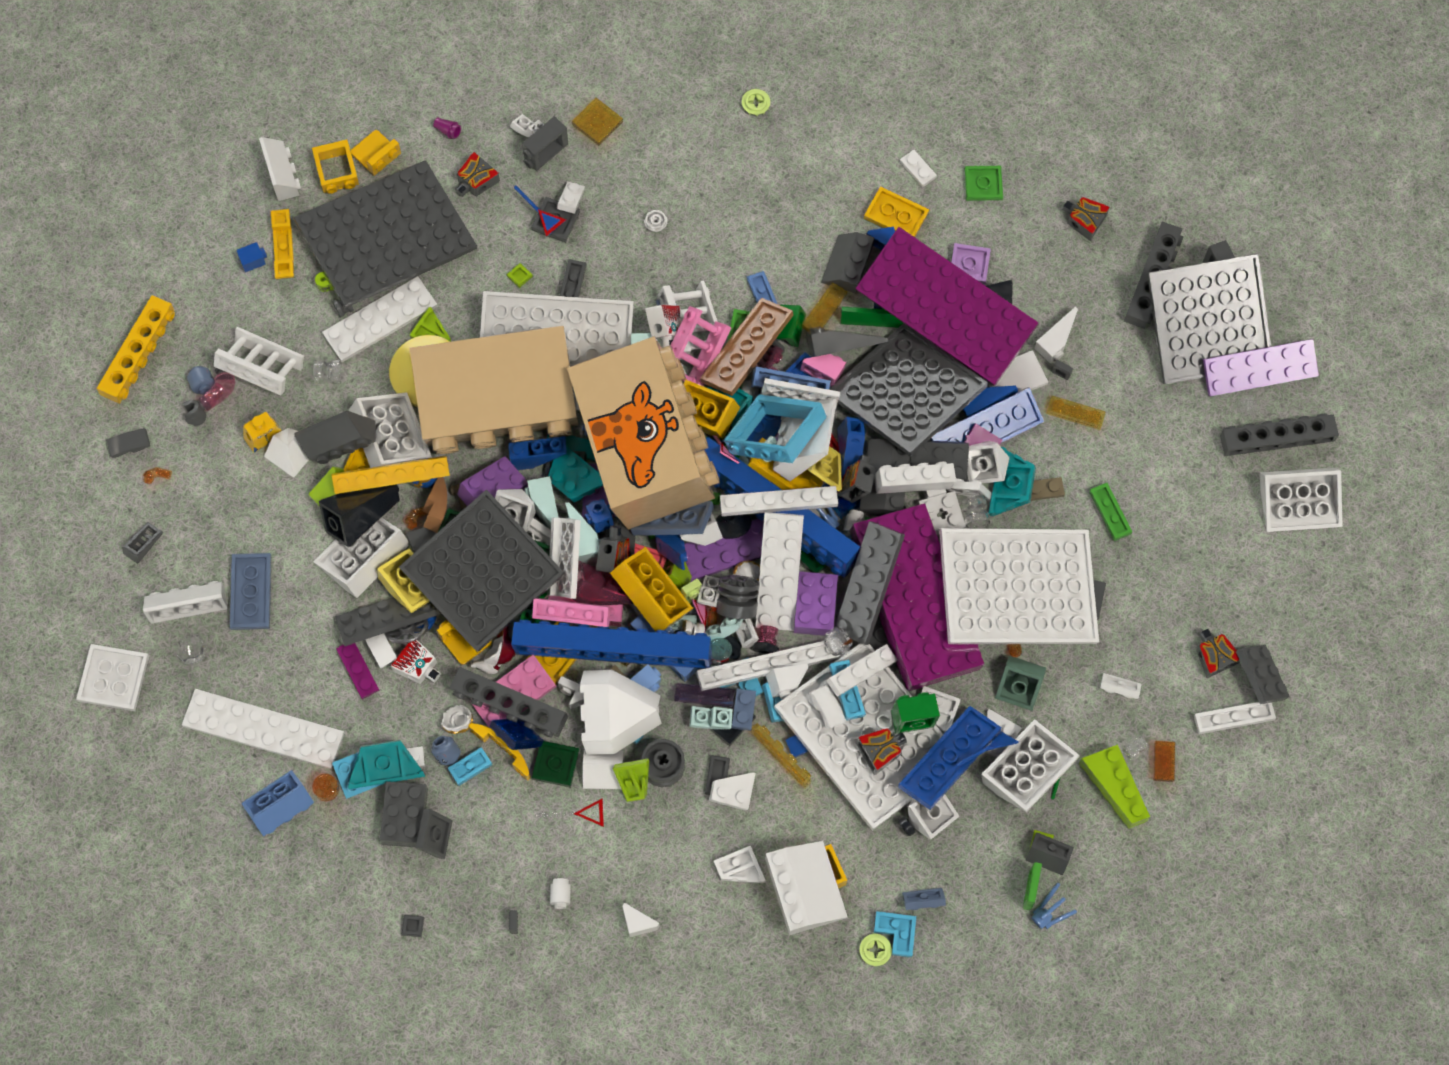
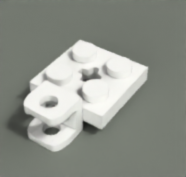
(947, 502)

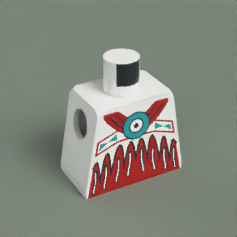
(664, 322)
(416, 663)

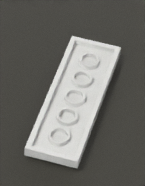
(379, 319)
(779, 570)

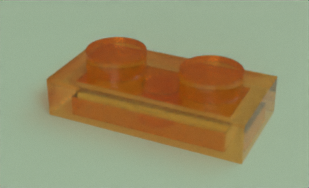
(1164, 761)

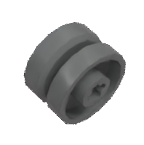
(668, 752)

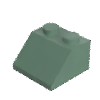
(1020, 683)

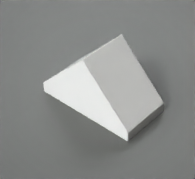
(638, 922)

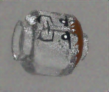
(838, 641)

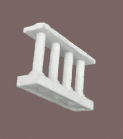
(702, 292)
(253, 373)

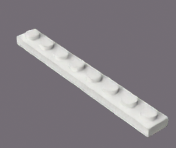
(762, 665)

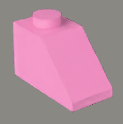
(824, 367)

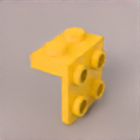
(376, 152)
(457, 644)

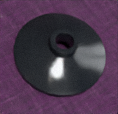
(734, 525)

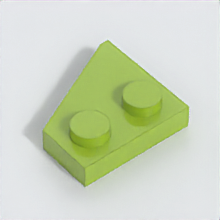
(429, 325)
(633, 778)

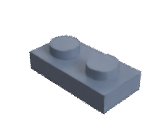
(744, 709)
(924, 899)

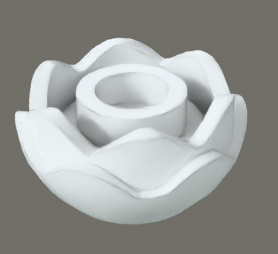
(655, 215)

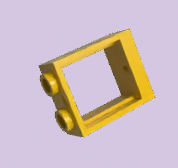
(334, 150)

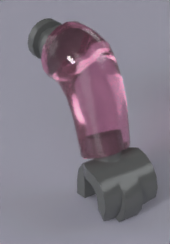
(221, 389)

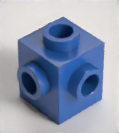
(599, 515)

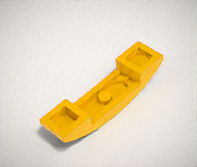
(282, 244)
(485, 733)

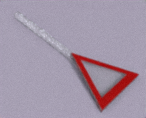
(592, 813)

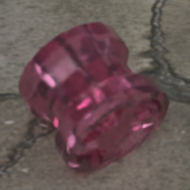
(768, 634)

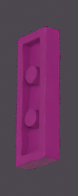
(358, 670)

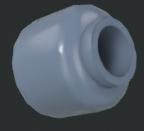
(200, 380)
(445, 750)

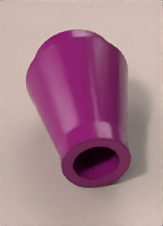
(447, 127)

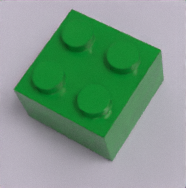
(915, 712)

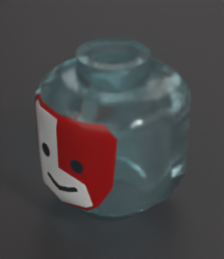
(725, 647)

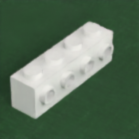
(914, 478)

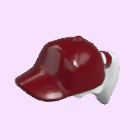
(494, 658)

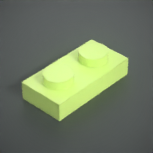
(691, 590)

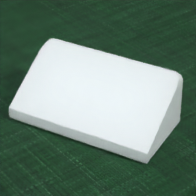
(747, 634)

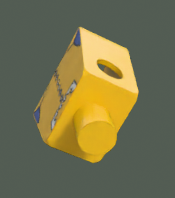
(260, 431)

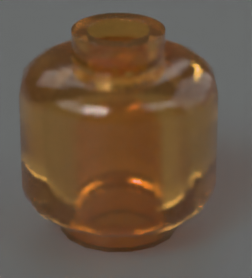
(331, 787)

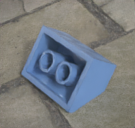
(277, 803)

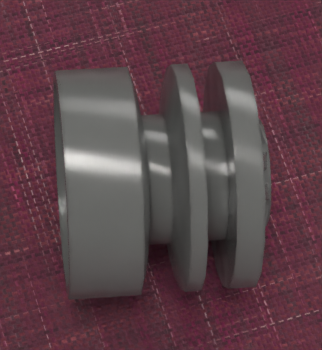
(738, 597)

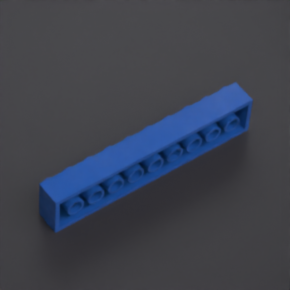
(818, 536)
(612, 644)

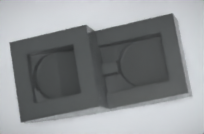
(129, 441)

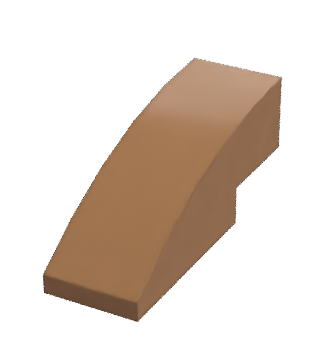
(436, 505)

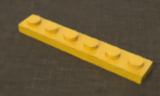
(390, 474)

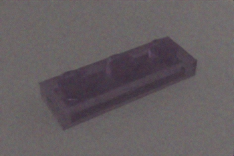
(692, 694)

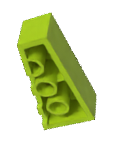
(1113, 779)

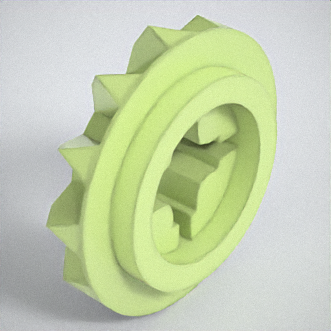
(761, 96)
(882, 943)

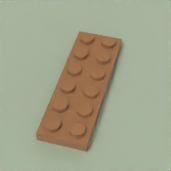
(746, 346)

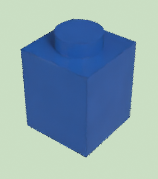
(251, 256)

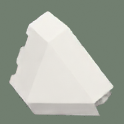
(615, 711)

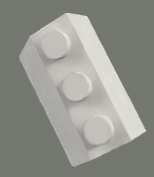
(280, 168)

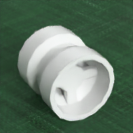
(691, 628)

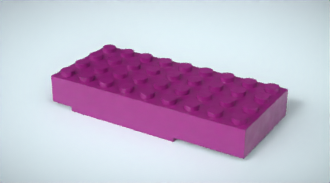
(947, 306)
(915, 604)

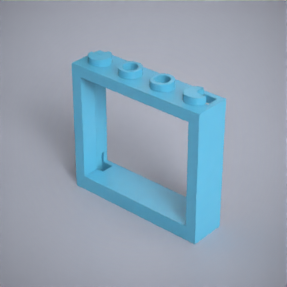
(763, 404)

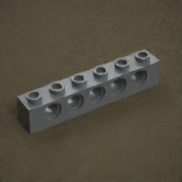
(1166, 234)
(1233, 446)
(466, 678)

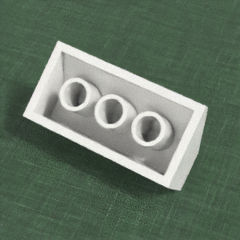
(185, 602)

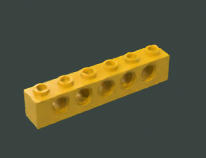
(154, 308)

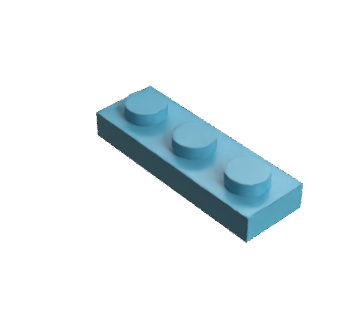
(850, 700)

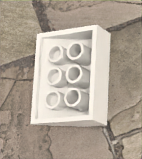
(396, 429)
(816, 447)
(1301, 499)
(357, 565)
(1029, 767)
(805, 886)

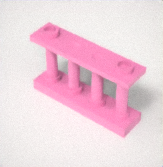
(710, 348)
(567, 610)

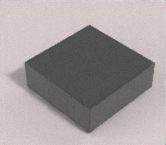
(1062, 370)
(513, 922)
(412, 926)

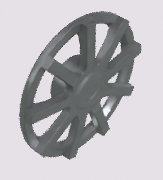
(406, 631)

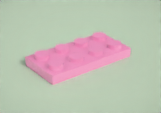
(527, 679)

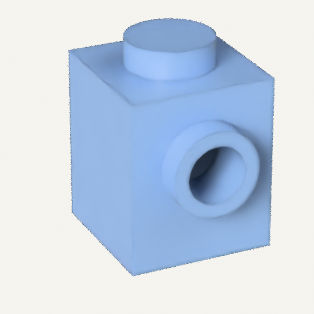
(648, 678)

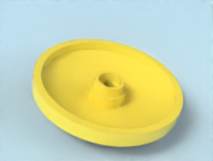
(401, 367)

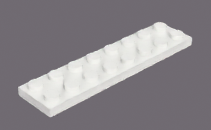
(263, 729)

